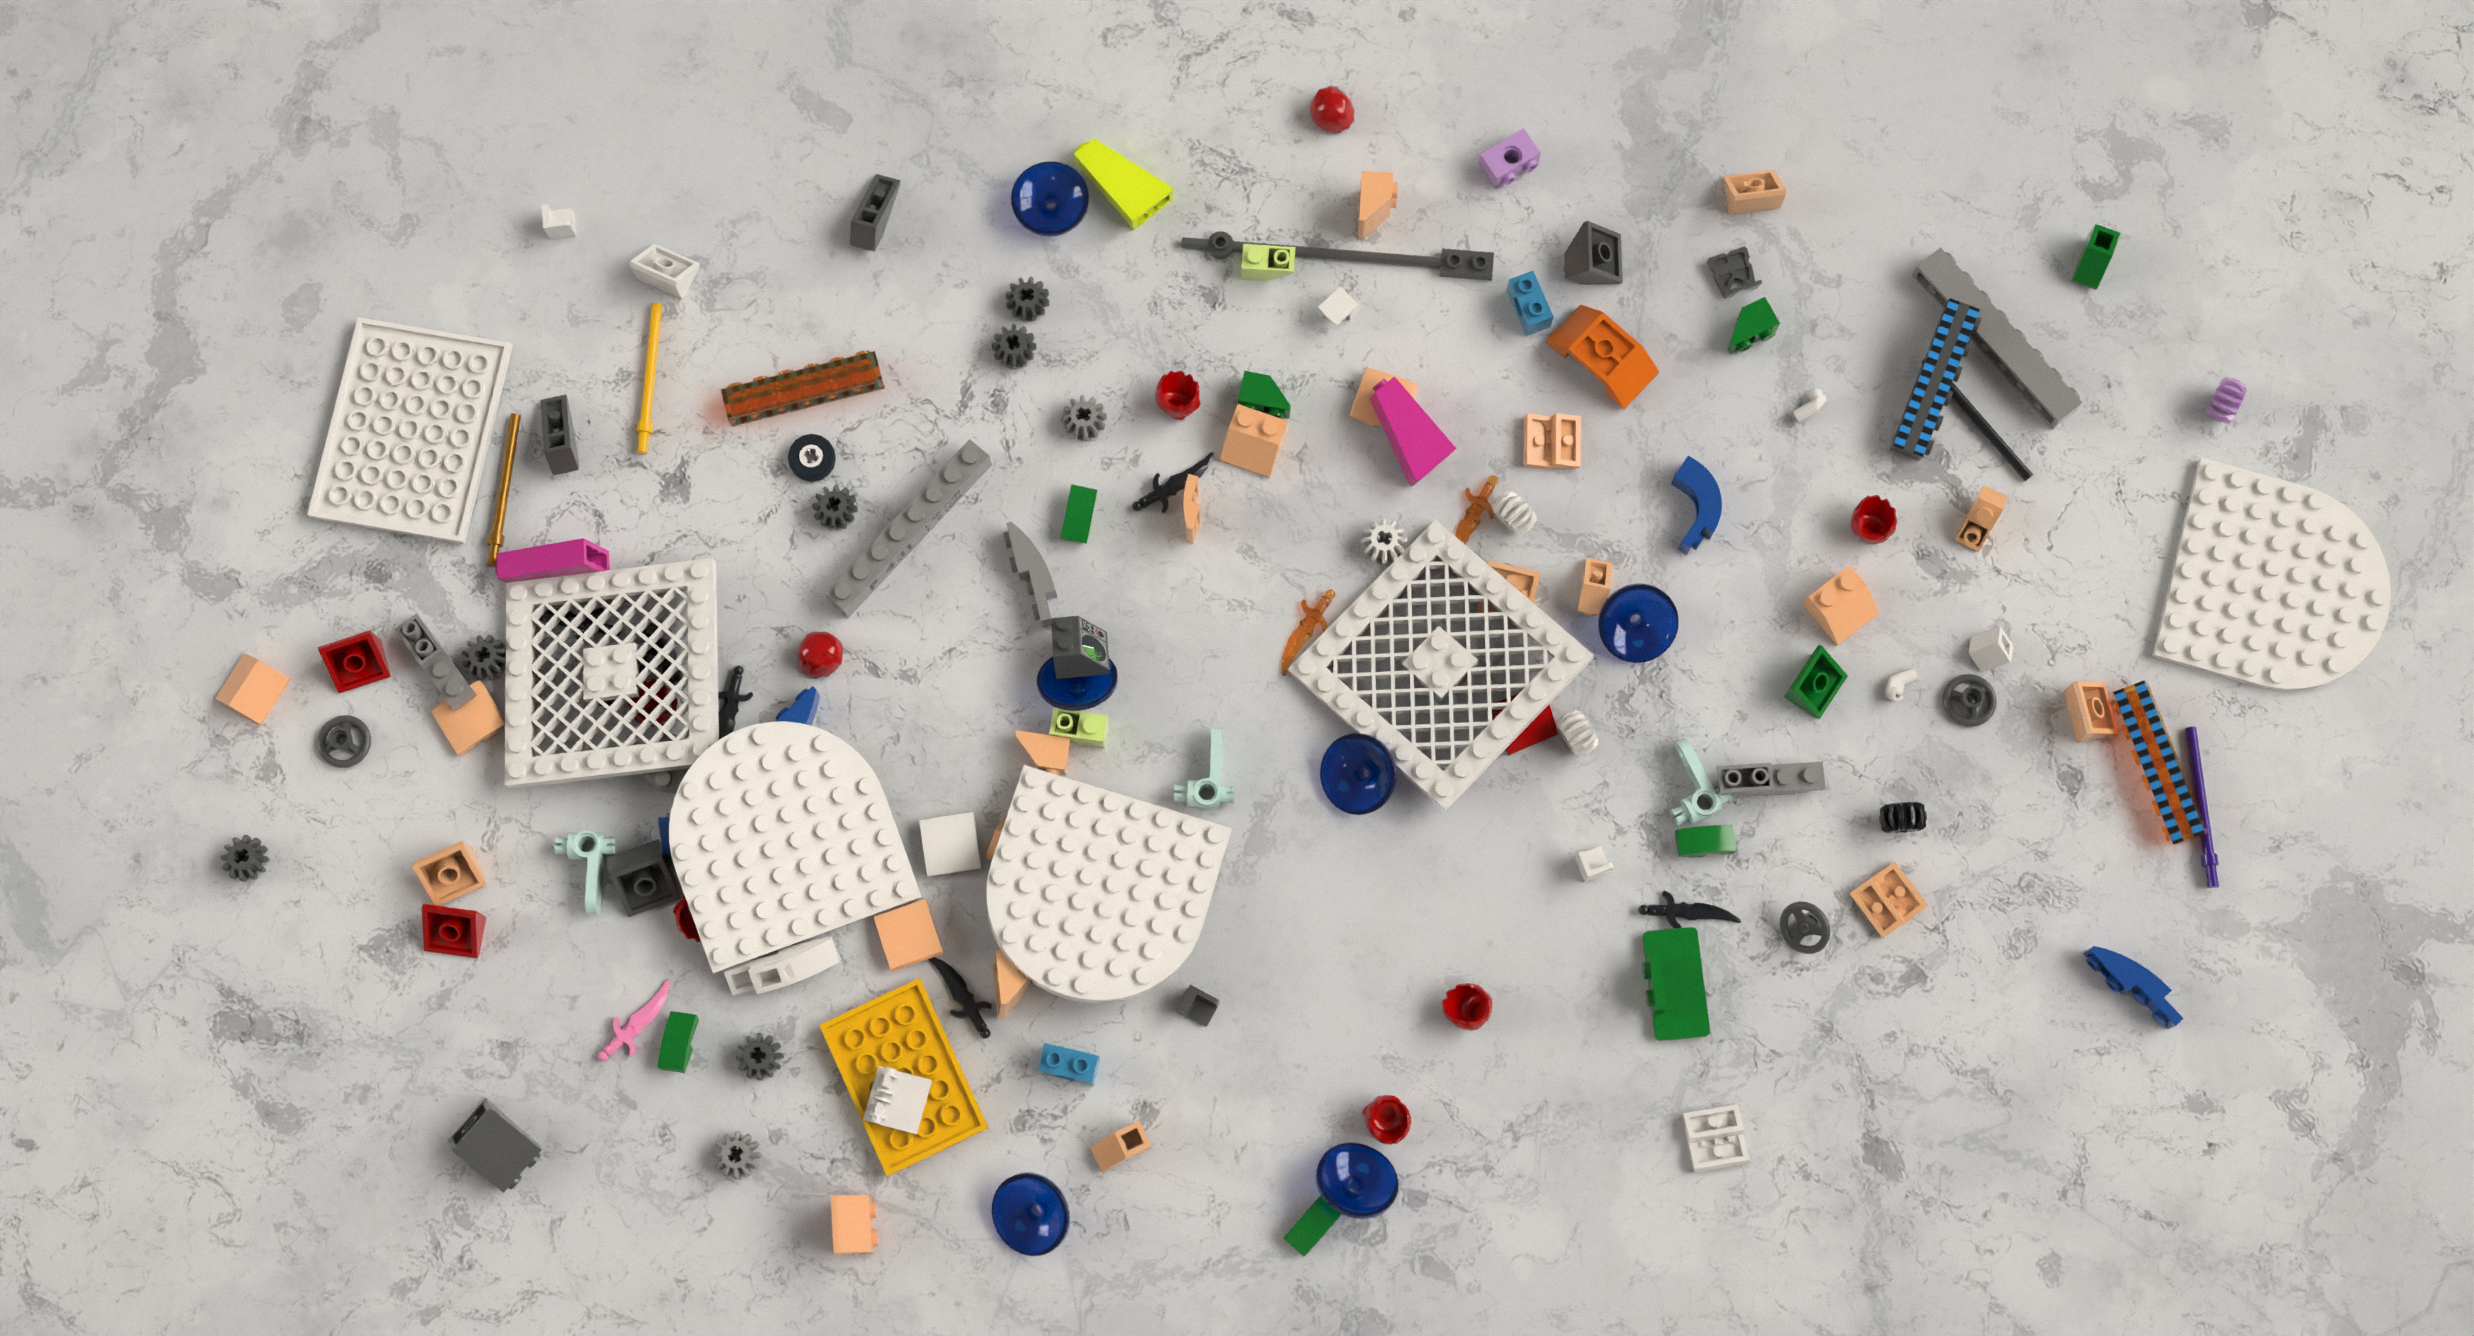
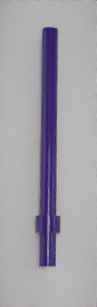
(2209, 858)

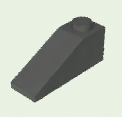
(873, 213)
(559, 435)

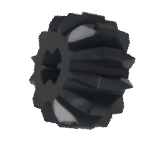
(1902, 817)

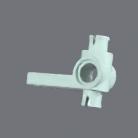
(1191, 792)
(1689, 809)
(595, 862)

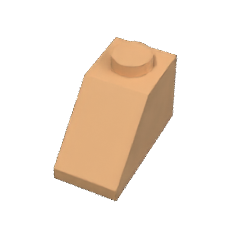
(1594, 586)
(1046, 751)

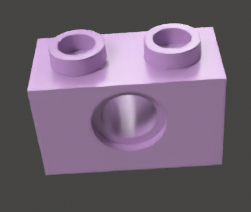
(1516, 146)

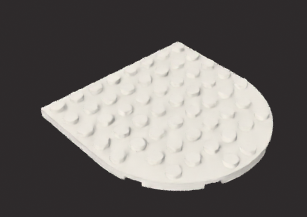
(2271, 583)
(783, 841)
(1099, 888)

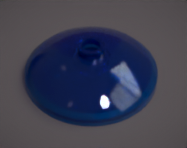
(1048, 184)
(1649, 634)
(1075, 692)
(1344, 778)
(1359, 1169)
(1019, 1220)

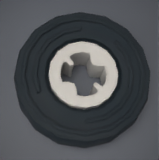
(806, 445)

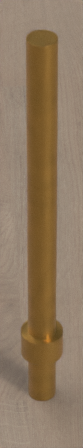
(496, 539)

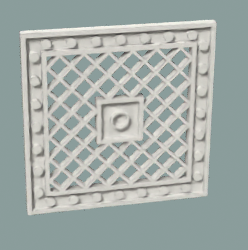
(1441, 663)
(610, 672)

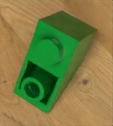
(2095, 256)
(1753, 323)
(1263, 395)

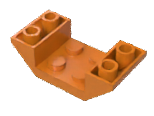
(1605, 353)

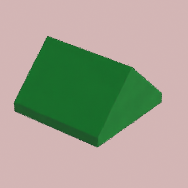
(1816, 683)

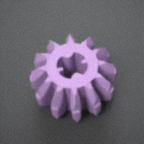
(2226, 400)

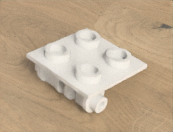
(897, 1100)

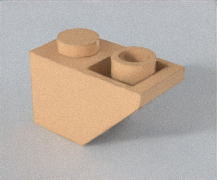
(1981, 518)
(1121, 1146)

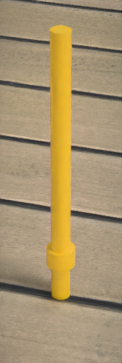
(645, 426)

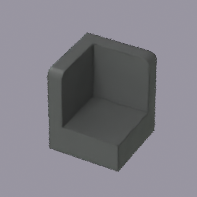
(1198, 1006)

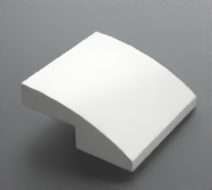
(950, 843)
(1715, 1138)

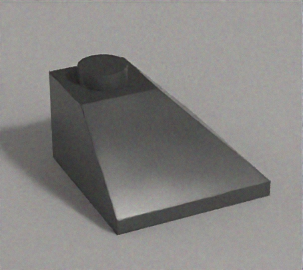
(1594, 256)

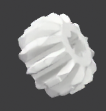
(1514, 513)
(1385, 532)
(1577, 733)

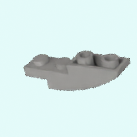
(1030, 564)
(435, 662)
(1770, 779)

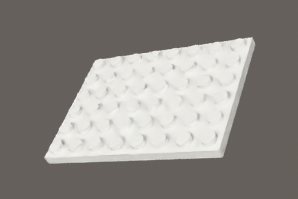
(410, 430)

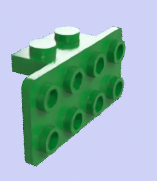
(1675, 984)

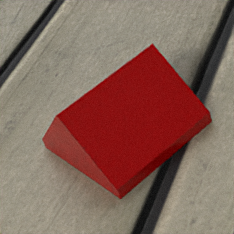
(355, 661)
(1538, 730)
(452, 930)

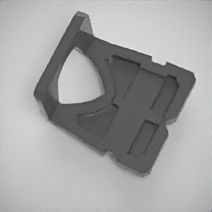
(1733, 266)

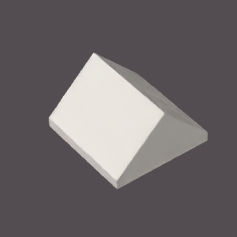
(664, 270)

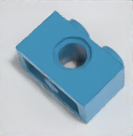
(1529, 303)
(1069, 1064)

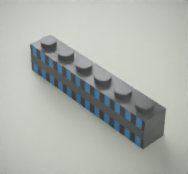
(1935, 378)

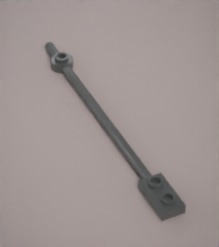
(1451, 263)

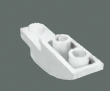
(784, 968)

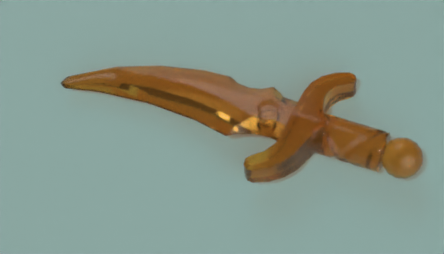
(1474, 512)
(1306, 628)

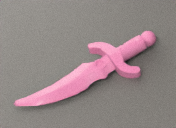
(636, 1024)

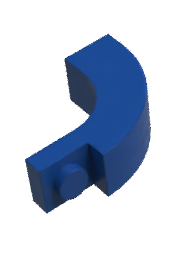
(1704, 492)

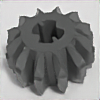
(1027, 307)
(1013, 337)
(844, 502)
(482, 649)
(246, 847)
(753, 1065)

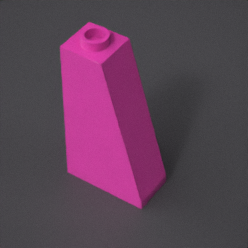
(1410, 430)
(551, 561)

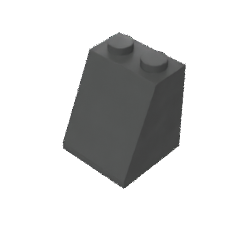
(495, 1146)

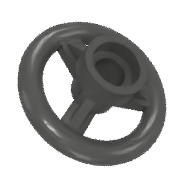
(1978, 695)
(335, 736)
(1817, 925)

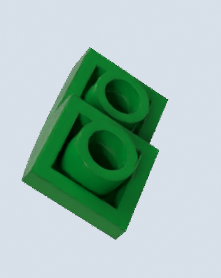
(1078, 513)
(1705, 840)
(676, 1042)
(1311, 1226)

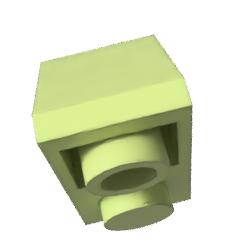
(1267, 262)
(1080, 727)

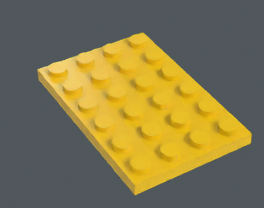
(906, 1035)

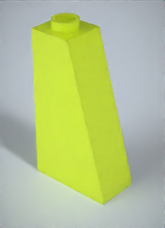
(1124, 184)

